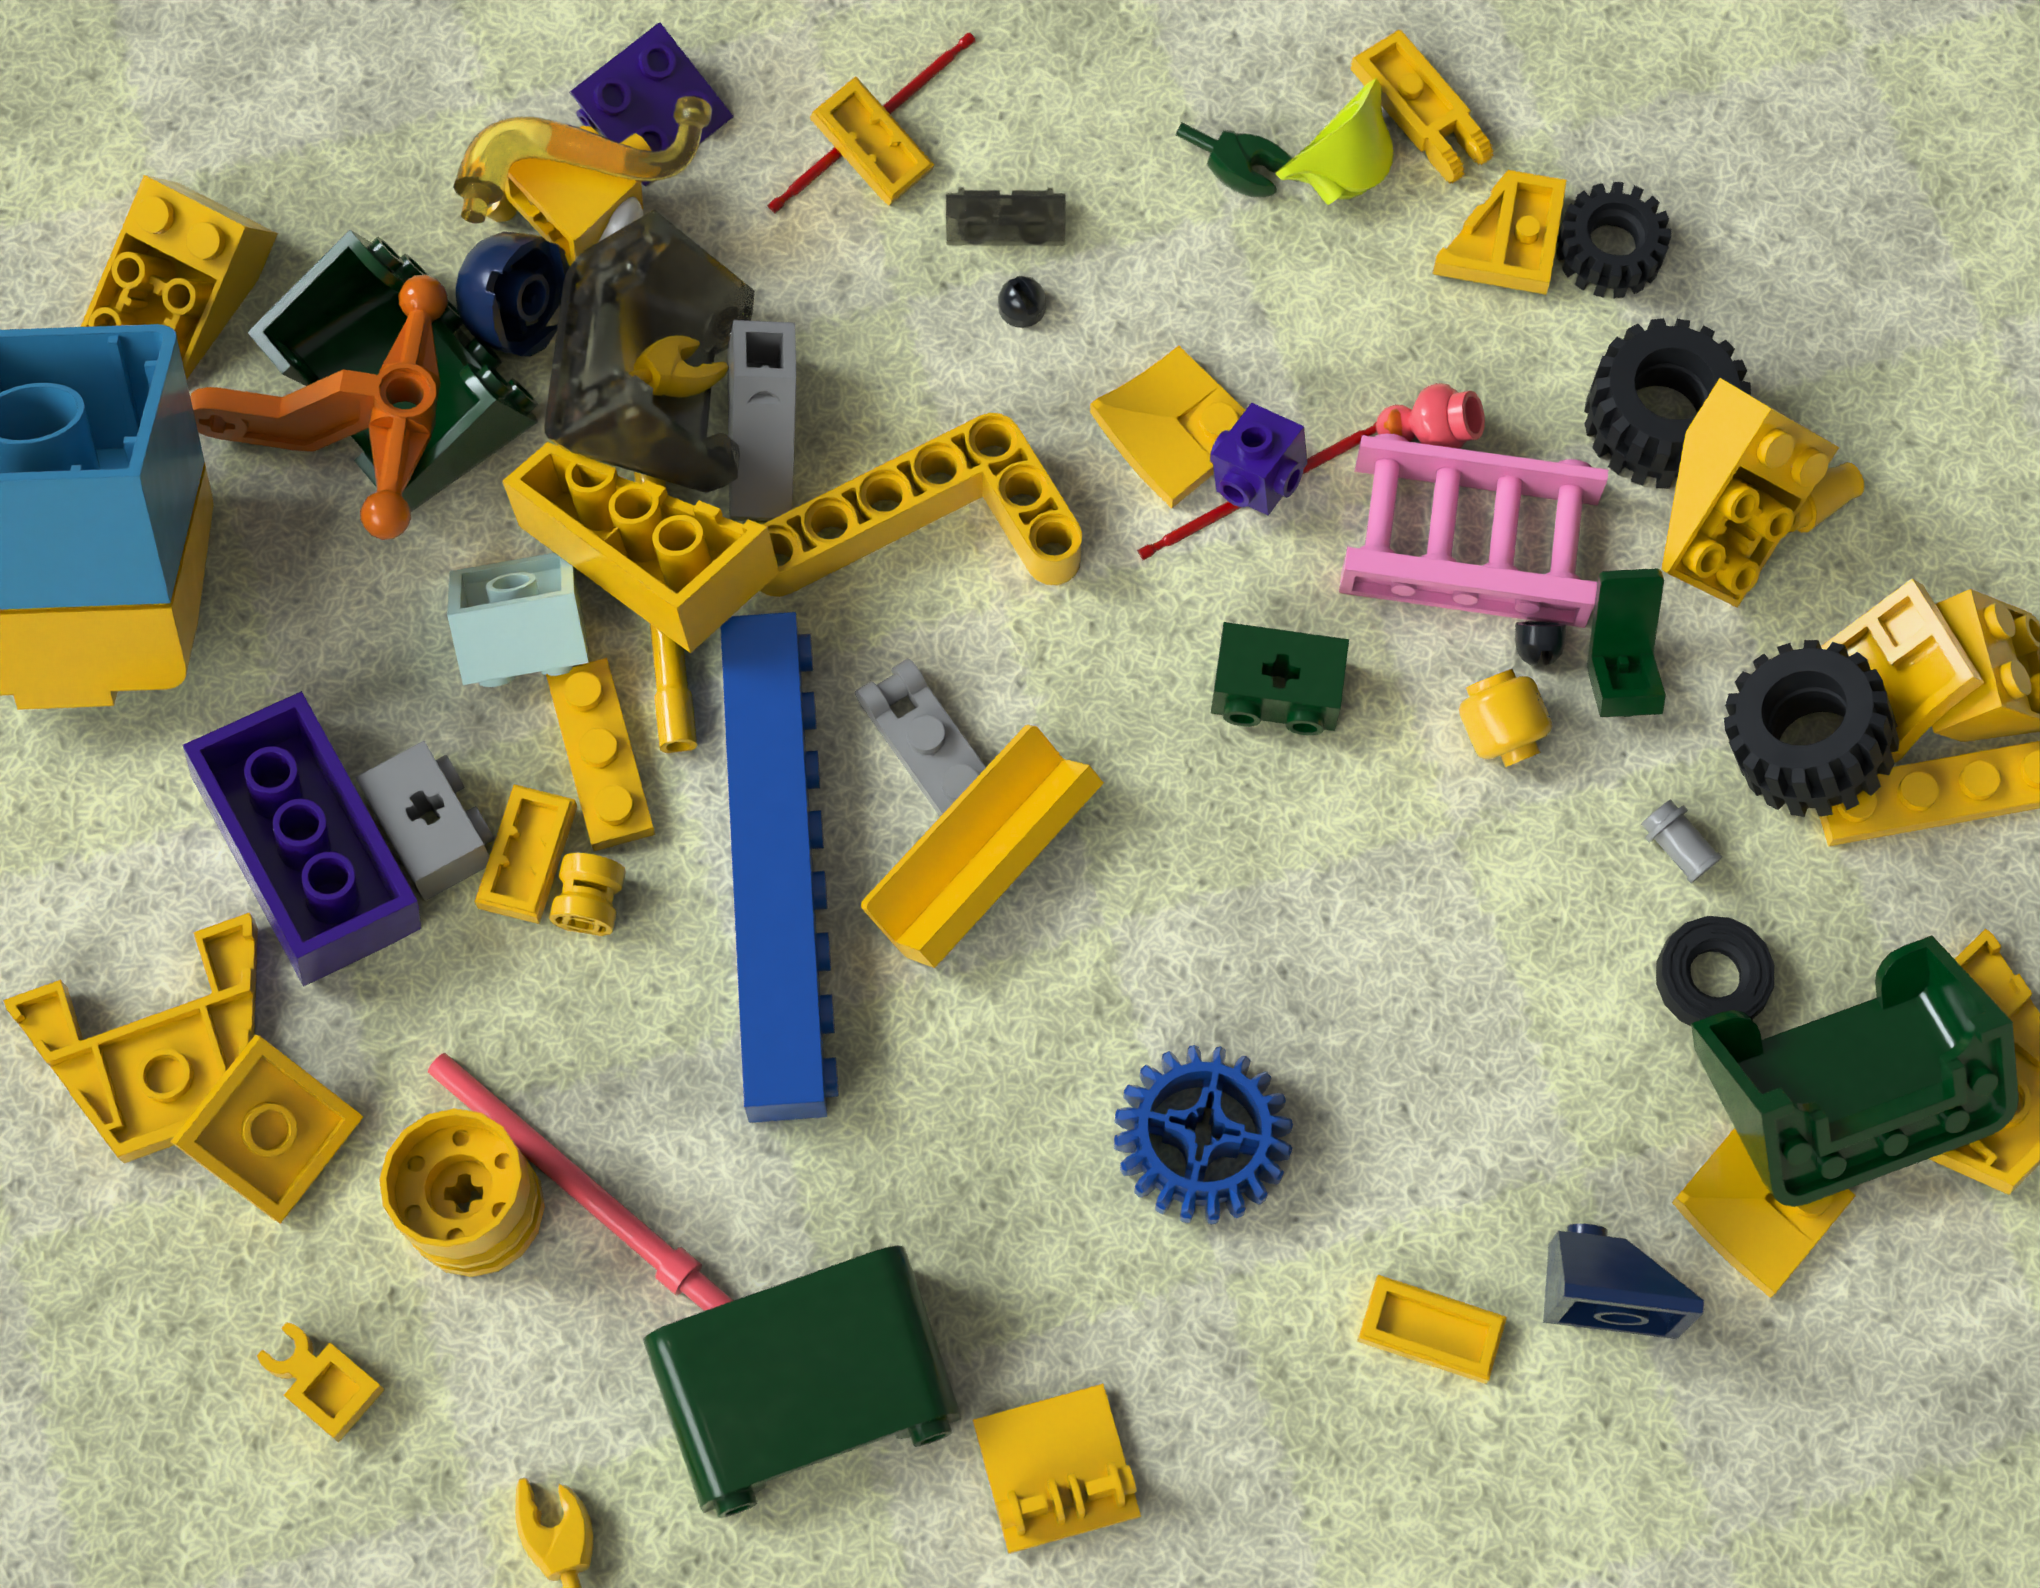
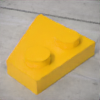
(1509, 236)

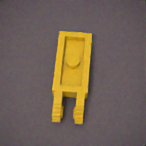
(1422, 103)

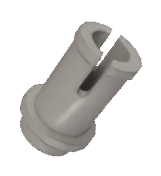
(1680, 840)

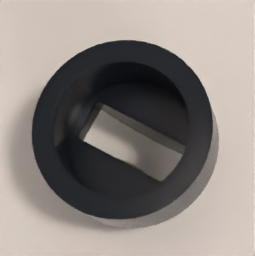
(1013, 305)
(1539, 636)

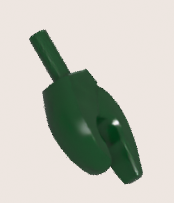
(1235, 155)

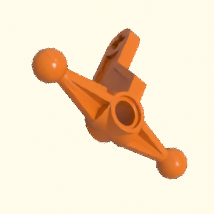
(350, 404)

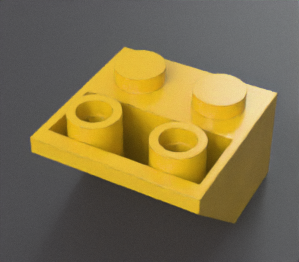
(2006, 654)

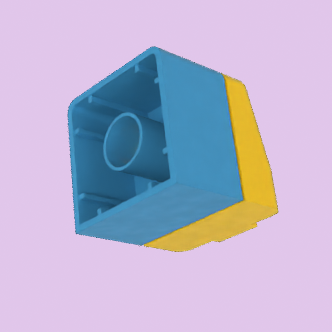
(98, 514)

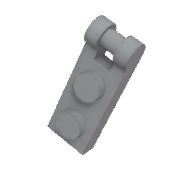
(923, 738)

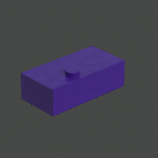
(302, 838)

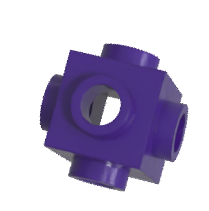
(1259, 459)

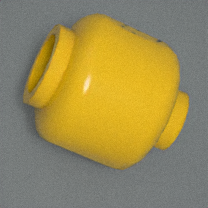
(1505, 717)

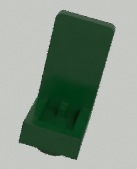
(1623, 643)

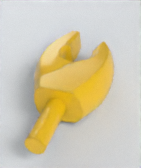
(666, 372)
(556, 1550)

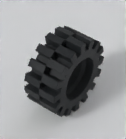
(1617, 210)

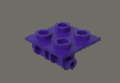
(640, 92)

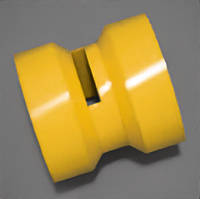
(587, 894)

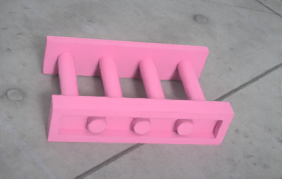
(1437, 577)

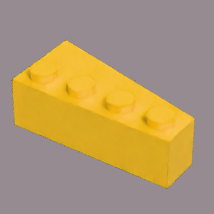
(652, 552)

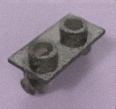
(1005, 220)

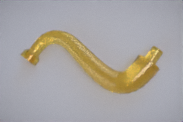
(506, 141)

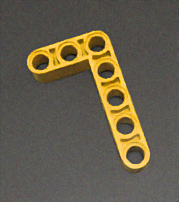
(923, 502)

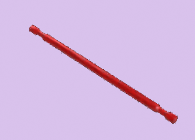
(891, 105)
(1228, 508)

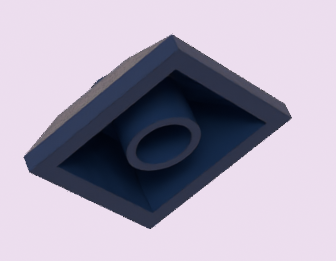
(1613, 1286)

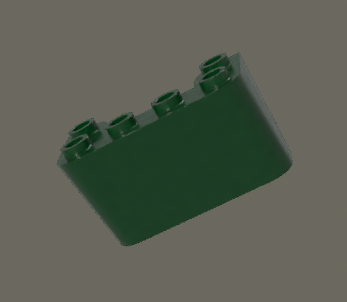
(349, 318)

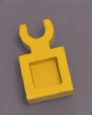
(326, 1386)

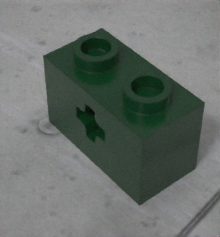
(1308, 662)

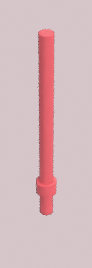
(674, 1268)

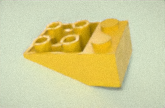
(180, 266)
(1738, 491)

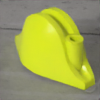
(1349, 152)

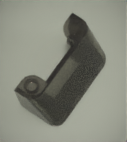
(613, 306)

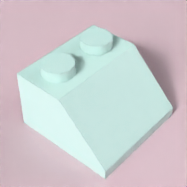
(516, 619)

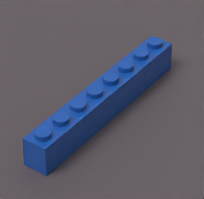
(774, 871)

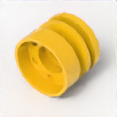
(437, 1168)

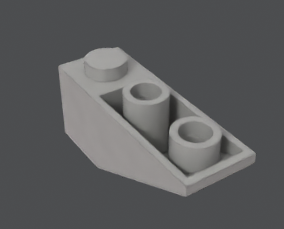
(762, 417)

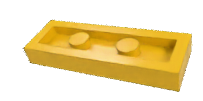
(600, 755)

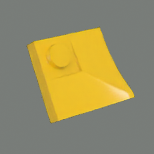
(1168, 423)
(1915, 657)
(1745, 1221)

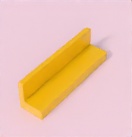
(979, 847)

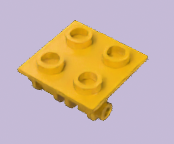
(1056, 1468)

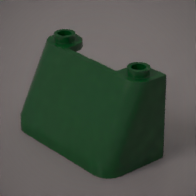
(1867, 1084)
(801, 1376)

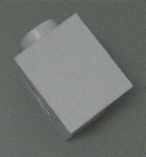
(433, 853)

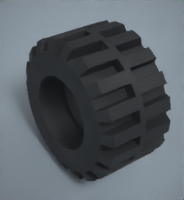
(1647, 358)
(1805, 684)

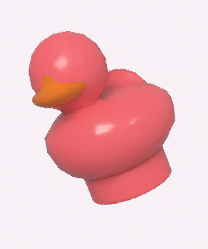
(1437, 418)

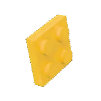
(267, 1129)

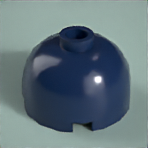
(508, 283)

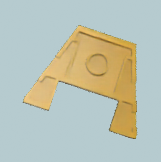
(154, 1072)
(2014, 1151)

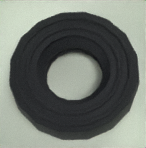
(1721, 936)

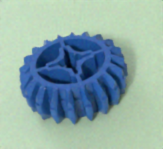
(1233, 1139)

